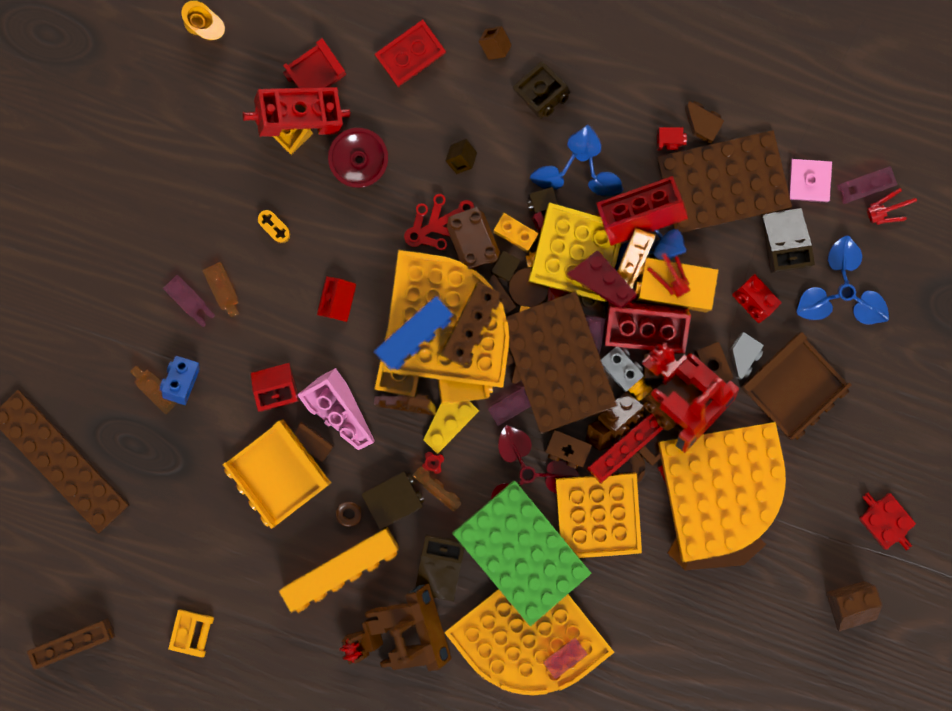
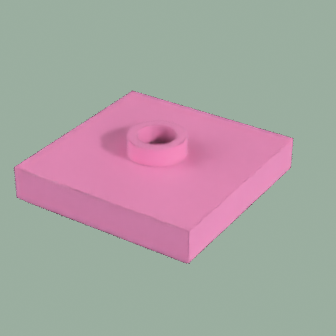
(810, 180)

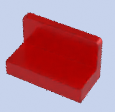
(336, 299)

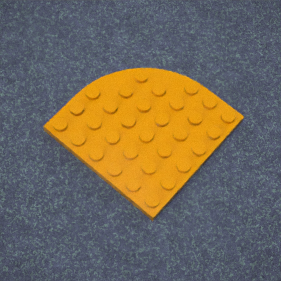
(416, 283)
(724, 489)
(512, 653)

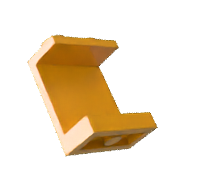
(459, 391)

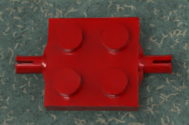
(887, 521)

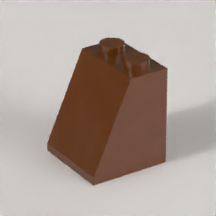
(854, 605)

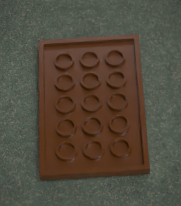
(728, 180)
(559, 363)

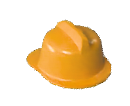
(202, 21)

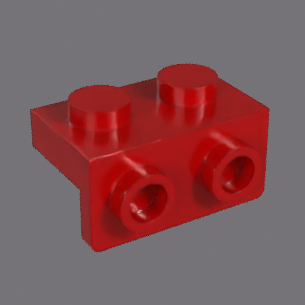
(756, 299)

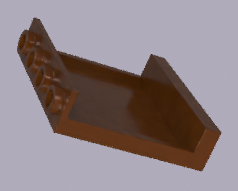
(795, 387)

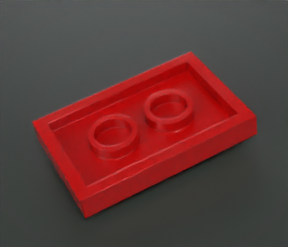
(410, 53)

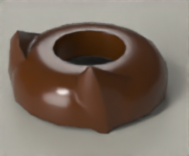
(345, 521)

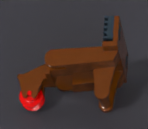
(419, 611)

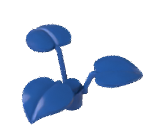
(584, 146)
(670, 244)
(815, 303)

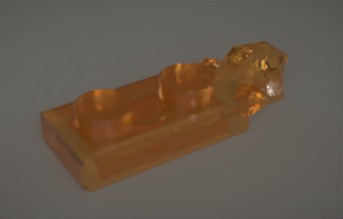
(222, 288)
(150, 386)
(436, 488)

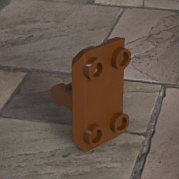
(472, 238)

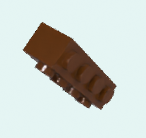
(470, 324)

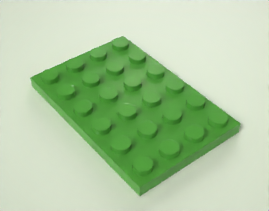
(521, 553)

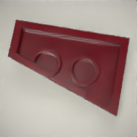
(600, 276)

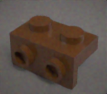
(623, 416)

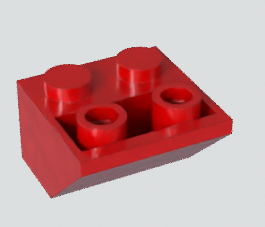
(274, 387)

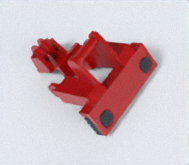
(695, 417)

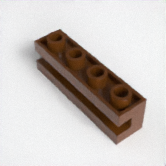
(71, 644)

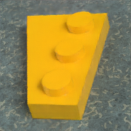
(448, 422)

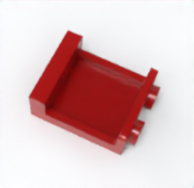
(315, 68)

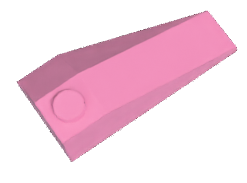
(335, 404)

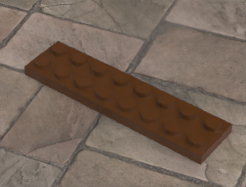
(60, 462)

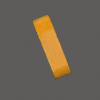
(277, 223)

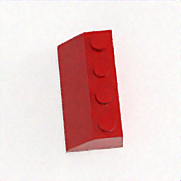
(643, 209)

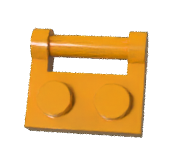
(184, 632)

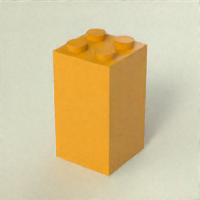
(701, 282)

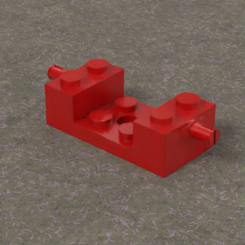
(277, 110)

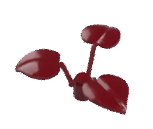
(517, 444)

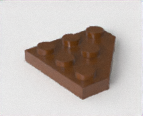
(416, 404)

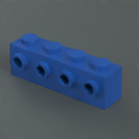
(413, 333)

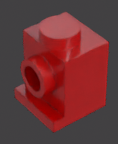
(670, 138)

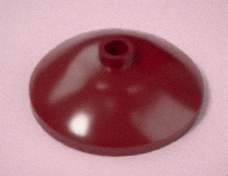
(354, 144)

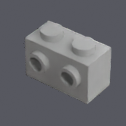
(622, 368)

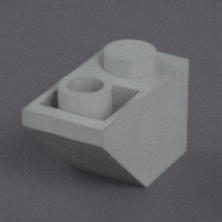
(743, 354)

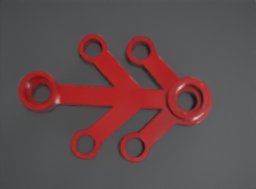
(435, 224)

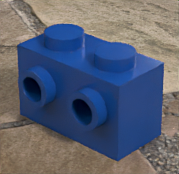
(179, 380)

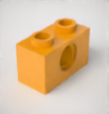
(515, 232)

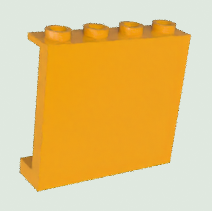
(276, 474)

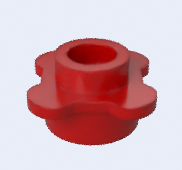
(431, 457)

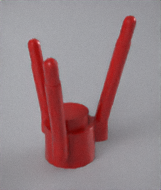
(877, 213)
(680, 284)

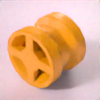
(640, 389)

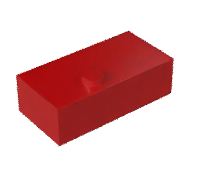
(647, 326)

